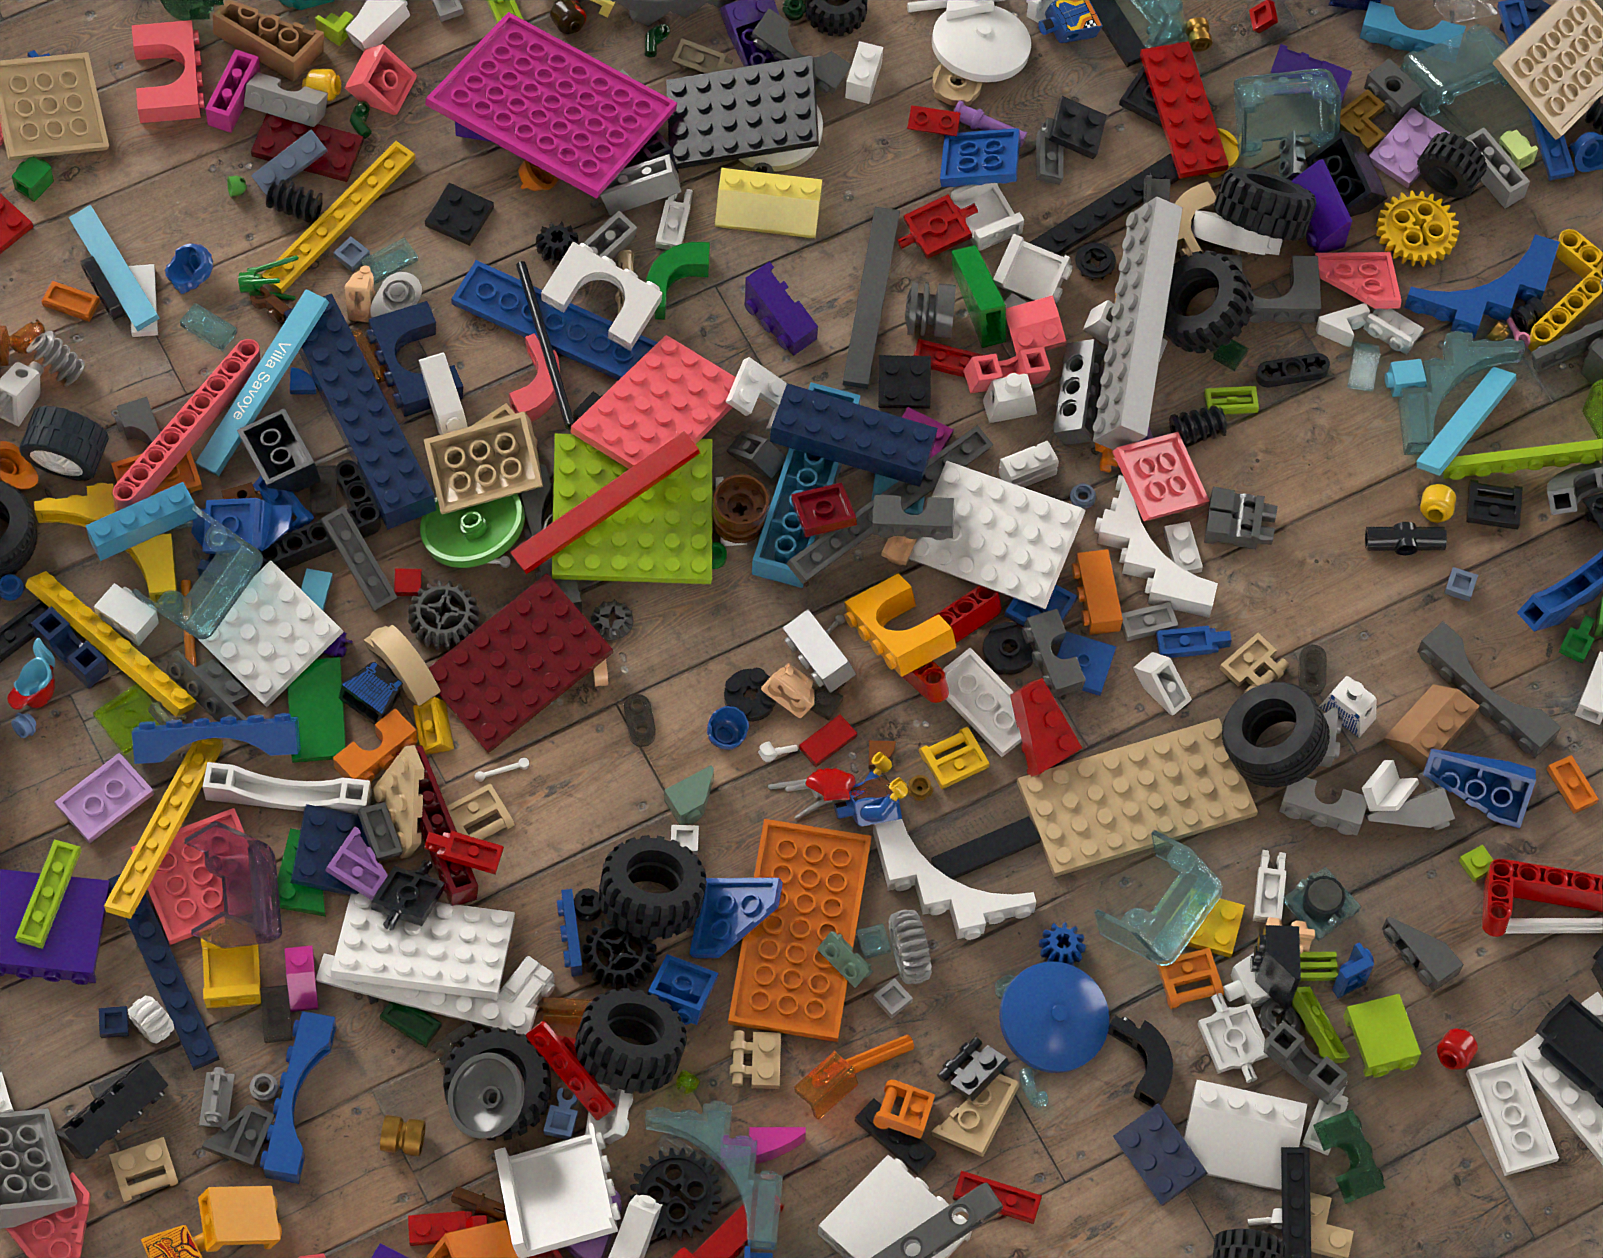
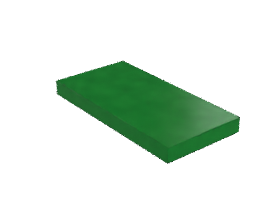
(319, 710)

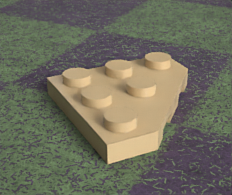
(400, 792)

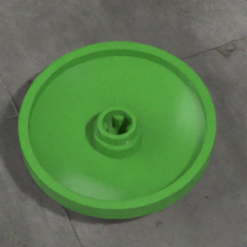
(473, 533)

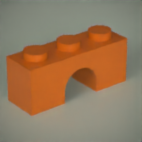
(362, 764)

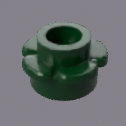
(794, 13)

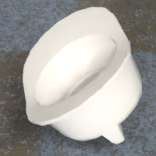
(395, 293)

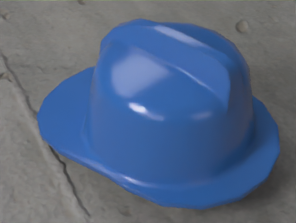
(1588, 152)

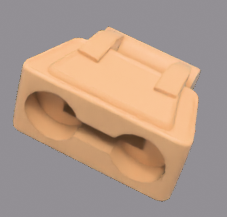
(359, 295)
(791, 690)

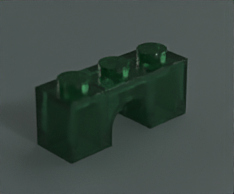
(1345, 1133)

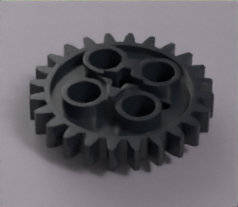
(692, 1175)

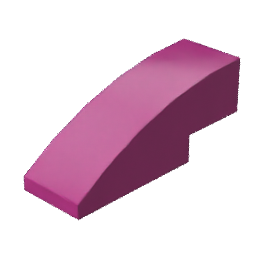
(776, 1141)

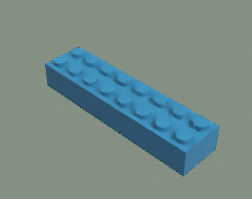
(782, 531)

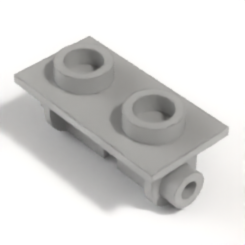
(216, 1098)

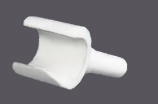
(768, 752)
(1275, 1221)

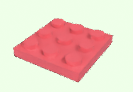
(1161, 476)

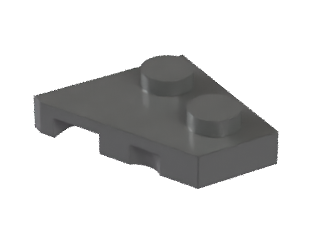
(242, 1137)

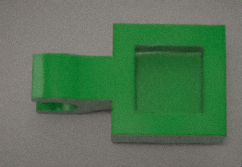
(1578, 642)

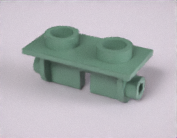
(840, 955)

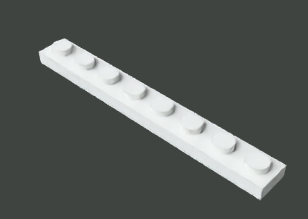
(476, 1010)

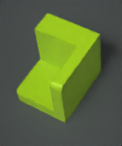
(334, 26)

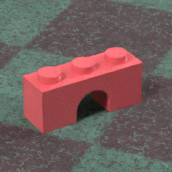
(985, 368)

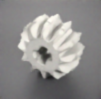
(151, 1019)

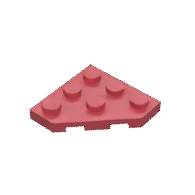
(1362, 275)
(58, 1233)

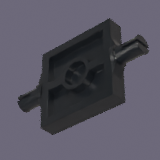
(408, 895)

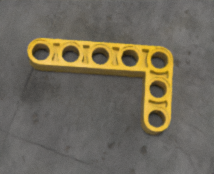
(1579, 297)

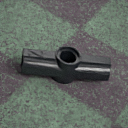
(1405, 538)

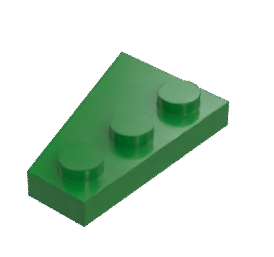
(295, 896)

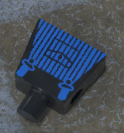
(371, 691)

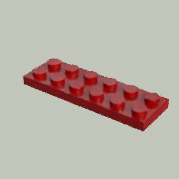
(1184, 110)

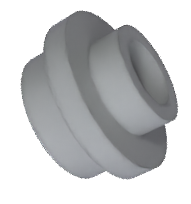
(263, 1079)

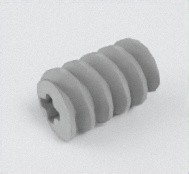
(58, 356)

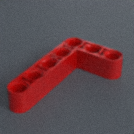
(964, 618)
(1535, 883)
(726, 1241)

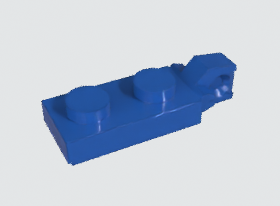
(1191, 641)

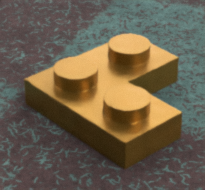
(1357, 118)

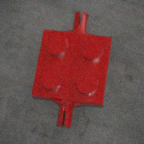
(937, 226)

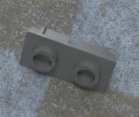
(1291, 149)

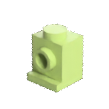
(1518, 148)

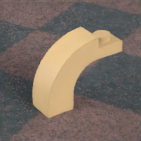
(1196, 198)
(404, 662)

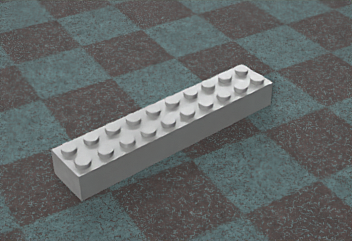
(1137, 324)

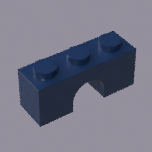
(79, 658)

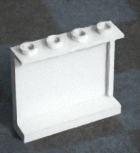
(558, 1194)
(883, 1211)

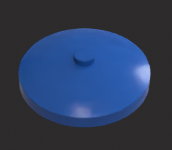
(1054, 1017)

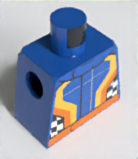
(1071, 20)

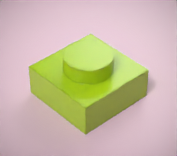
(1476, 863)

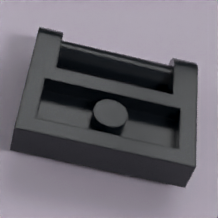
(1493, 510)

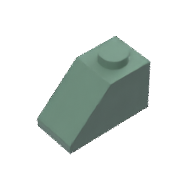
(690, 796)

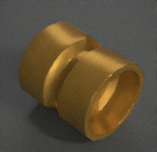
(402, 1135)

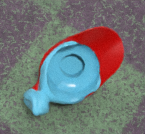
(35, 681)

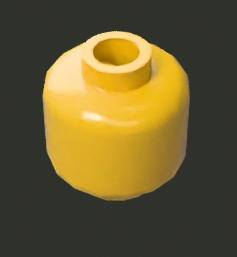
(325, 81)
(1438, 503)

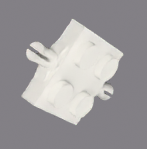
(1233, 1038)

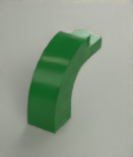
(676, 263)

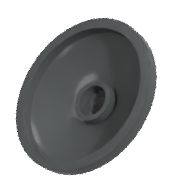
(473, 1095)

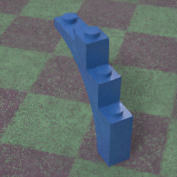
(1493, 299)
(1561, 599)

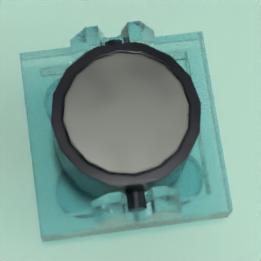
(1321, 902)

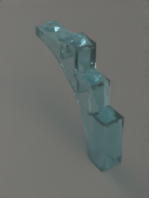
(1461, 359)
(737, 1156)

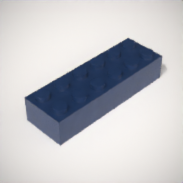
(853, 434)

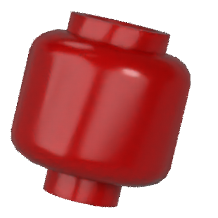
(1457, 1049)

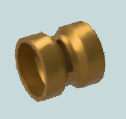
(1198, 34)

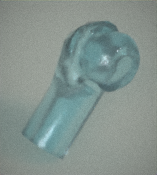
(1029, 1088)

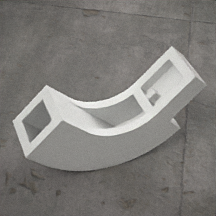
(1215, 229)

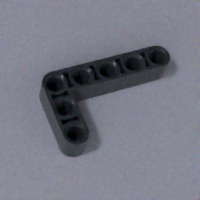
(306, 535)

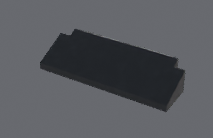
(1574, 1045)

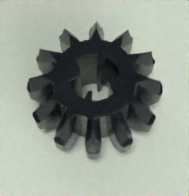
(555, 241)

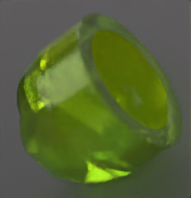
(688, 1081)

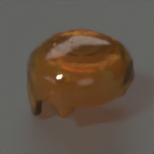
(23, 337)

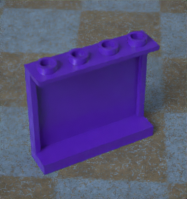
(74, 935)

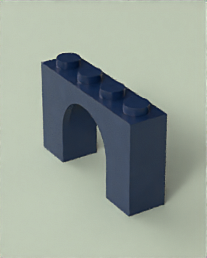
(389, 335)

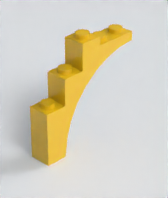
(153, 556)

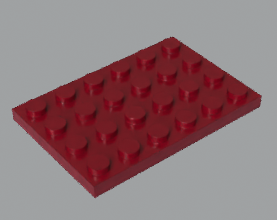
(518, 662)

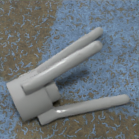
(800, 785)

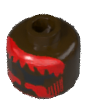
(568, 16)

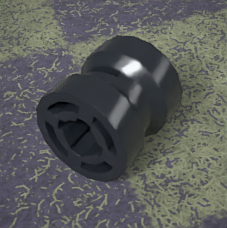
(1527, 315)

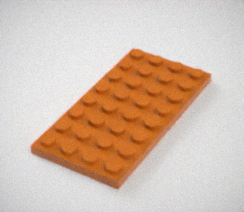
(780, 973)

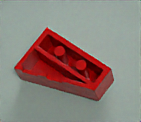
(1042, 727)

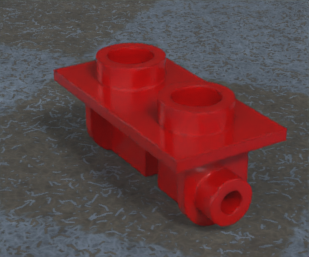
(933, 120)

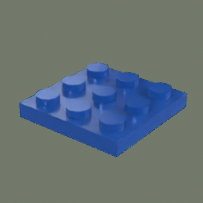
(980, 158)

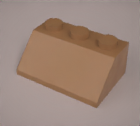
(1432, 724)

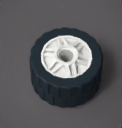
(64, 443)

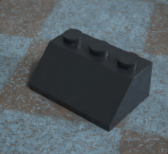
(1351, 172)
(279, 453)
(1278, 962)

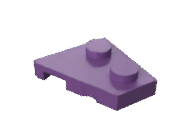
(357, 866)

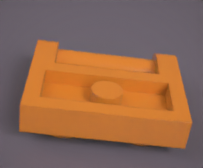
(1189, 969)
(913, 1112)

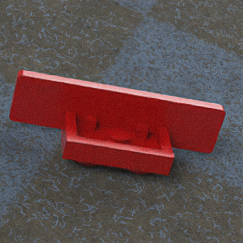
(563, 1059)

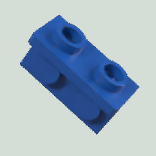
(1354, 972)

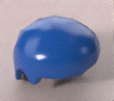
(727, 728)

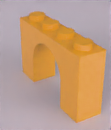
(900, 649)

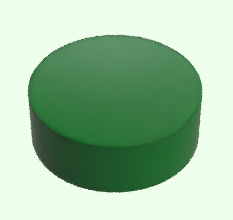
(719, 555)

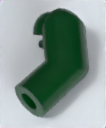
(655, 37)
(359, 117)

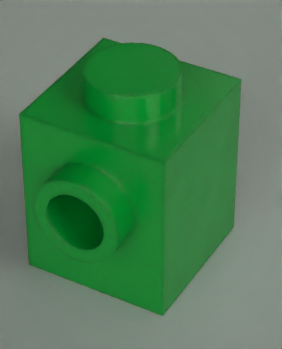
(32, 178)

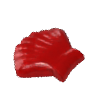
(831, 783)

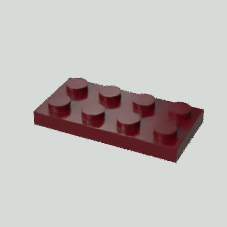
(342, 146)

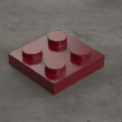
(823, 509)

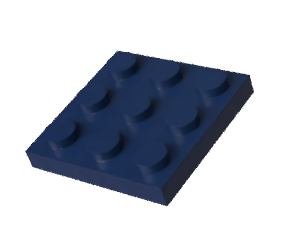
(318, 842)

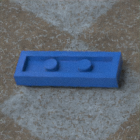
(569, 933)

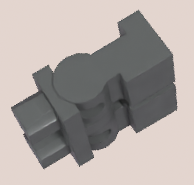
(1238, 519)

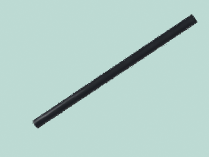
(545, 344)

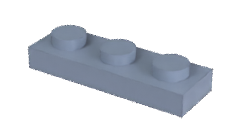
(290, 161)

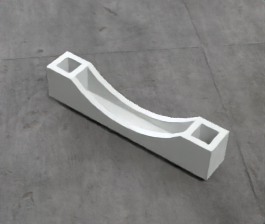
(241, 786)

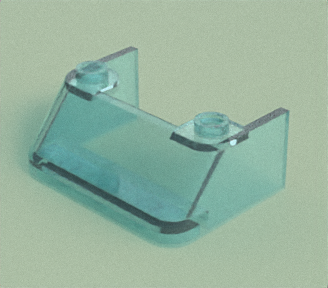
(217, 586)
(1177, 916)

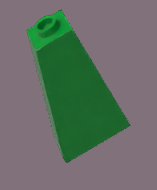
(980, 296)

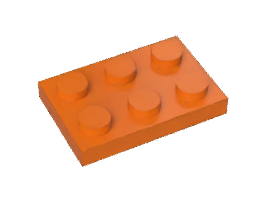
(184, 472)

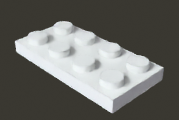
(983, 701)
(1512, 1115)

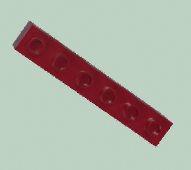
(459, 879)

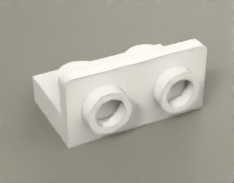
(1393, 329)

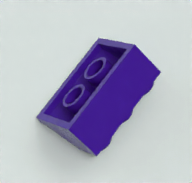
(1330, 218)

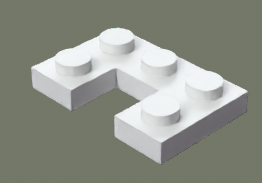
(755, 382)

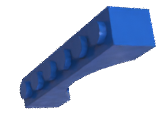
(273, 735)
(312, 1043)

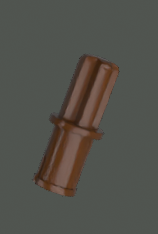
(478, 1203)

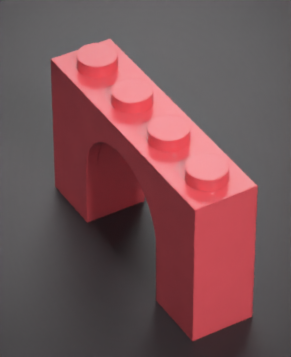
(181, 98)

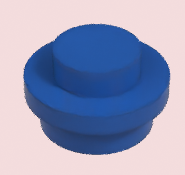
(11, 587)

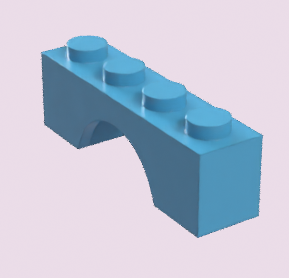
(1384, 28)

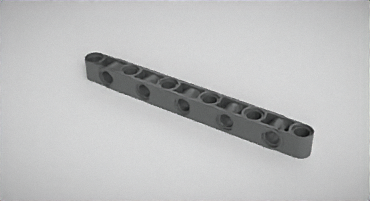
(941, 1230)

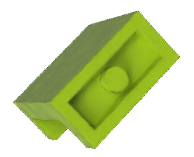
(1383, 1035)

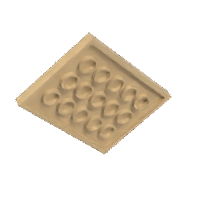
(1558, 63)

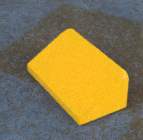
(433, 726)

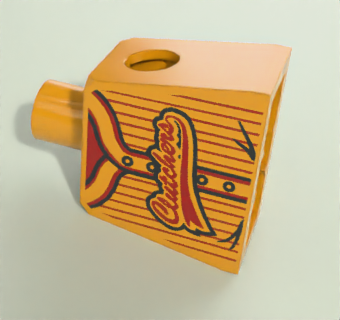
(174, 1244)

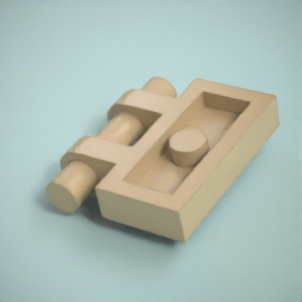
(1251, 657)
(765, 1059)

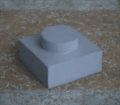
(351, 254)
(1461, 584)

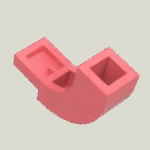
(539, 394)

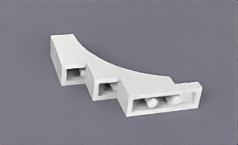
(636, 1228)

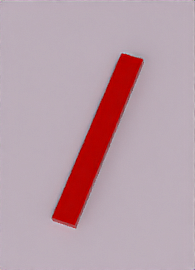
(605, 502)

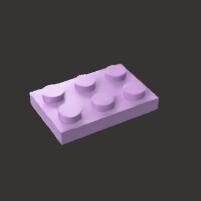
(1403, 146)
(104, 798)

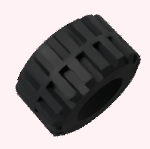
(836, 18)
(1452, 165)
(1248, 1244)

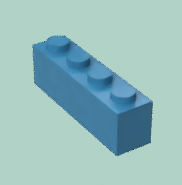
(141, 521)

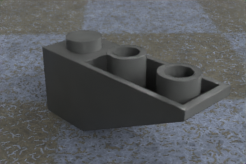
(1429, 956)

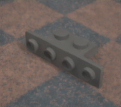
(209, 686)

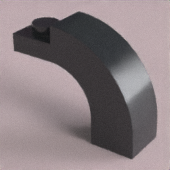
(1155, 1055)

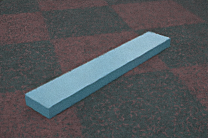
(114, 268)
(1466, 421)

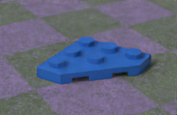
(731, 911)

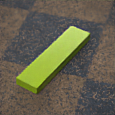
(48, 894)

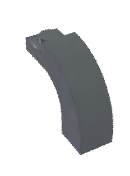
(1572, 485)

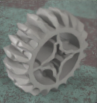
(910, 946)

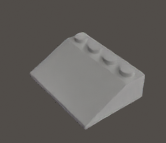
(31, 1168)

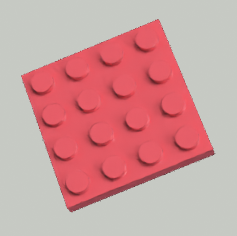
(183, 887)

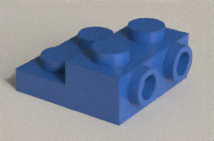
(684, 987)

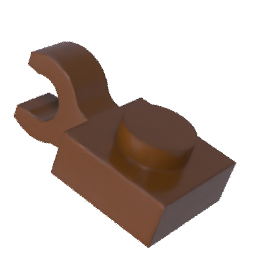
(272, 303)

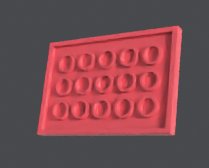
(655, 402)

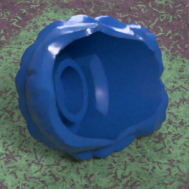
(189, 267)

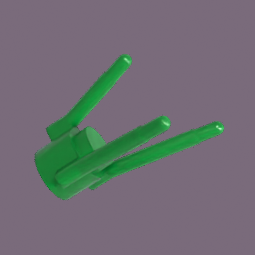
(252, 282)

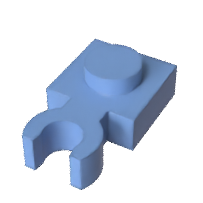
(561, 1118)

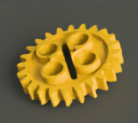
(1417, 228)

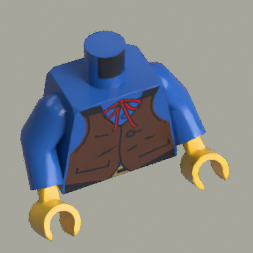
(875, 798)

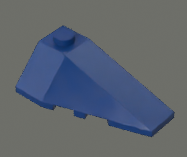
(1491, 785)

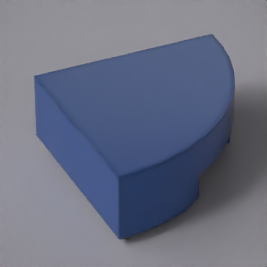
(301, 382)

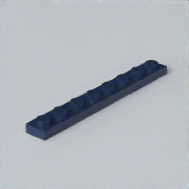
(171, 984)

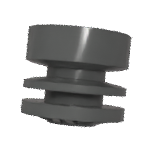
(931, 309)

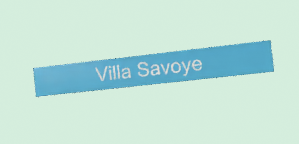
(262, 381)

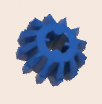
(1058, 936)

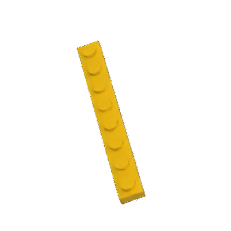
(341, 214)
(111, 643)
(162, 828)

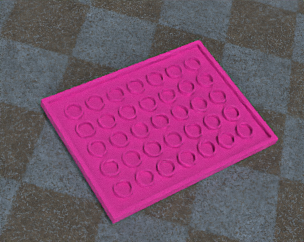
(551, 104)

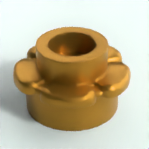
(1498, 332)
(920, 781)

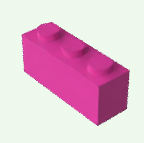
(229, 96)

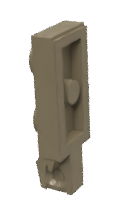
(701, 58)

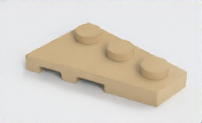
(977, 1121)

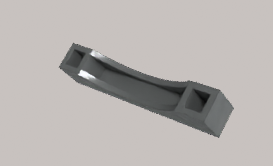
(535, 505)
(1527, 726)

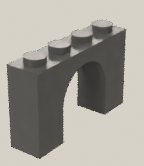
(1299, 304)

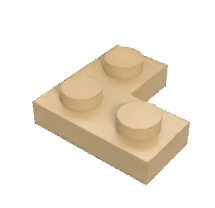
(1325, 1238)

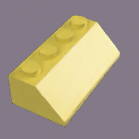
(768, 203)

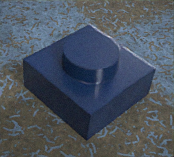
(113, 1022)

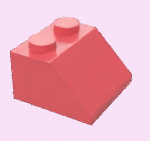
(381, 80)
(1035, 325)

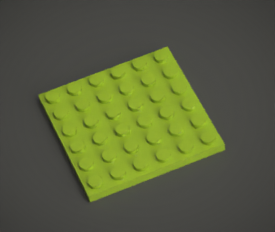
(652, 538)

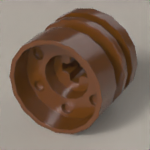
(739, 496)

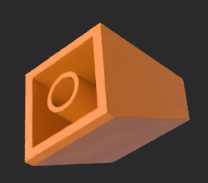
(481, 1241)

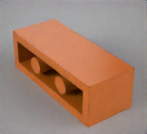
(1097, 592)

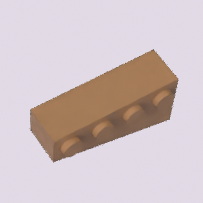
(278, 44)

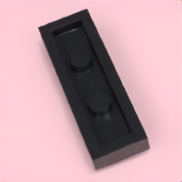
(908, 1149)

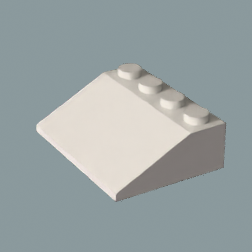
(1242, 1133)

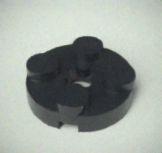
(1002, 661)
(747, 680)

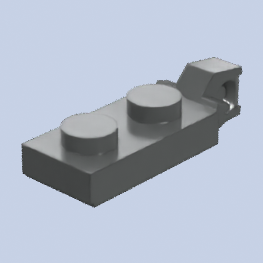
(1048, 156)

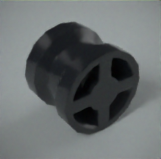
(587, 911)

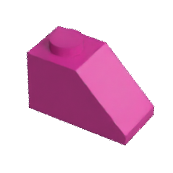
(301, 978)

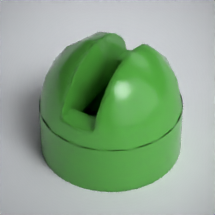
(236, 185)

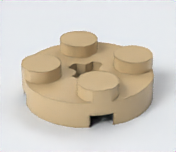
(950, 93)

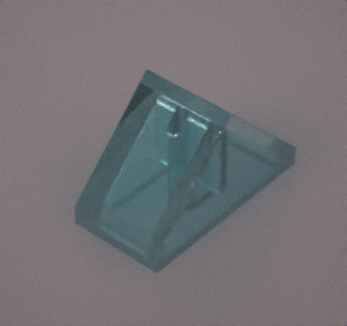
(1363, 366)

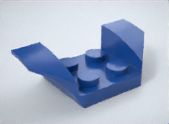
(248, 518)

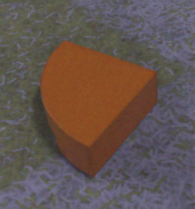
(885, 747)

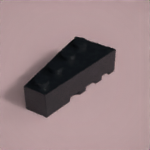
(112, 1109)

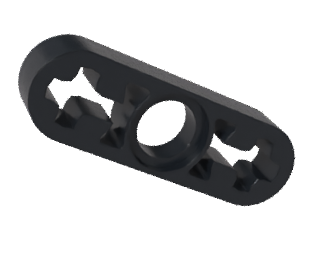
(102, 288)
(1286, 378)

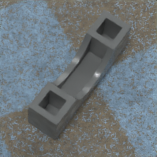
(773, 35)

